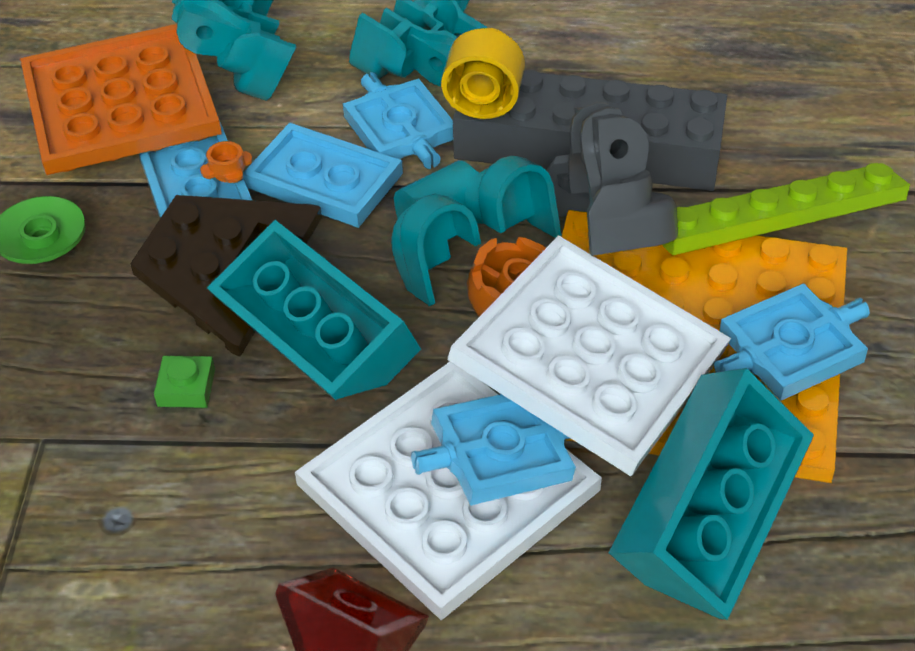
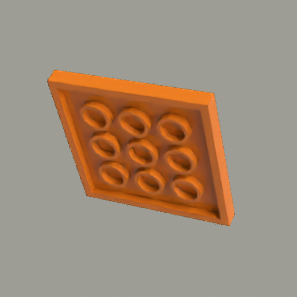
(117, 99)

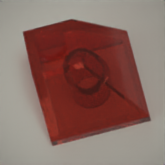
(345, 614)

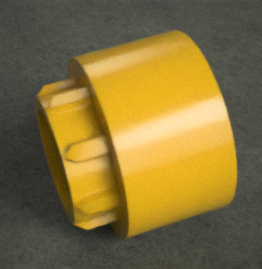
(483, 73)

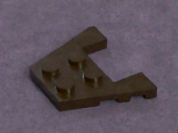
(199, 241)

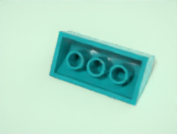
(315, 314)
(713, 493)

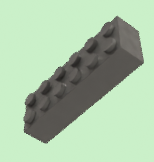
(680, 125)

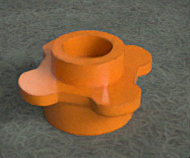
(226, 162)

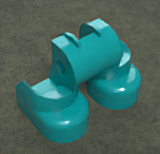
(239, 38)
(410, 38)
(456, 202)

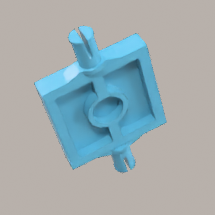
(399, 120)
(794, 340)
(496, 449)

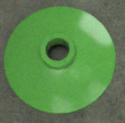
(40, 229)

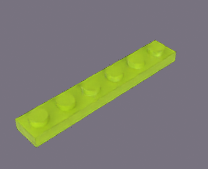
(786, 206)

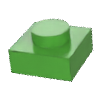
(184, 381)

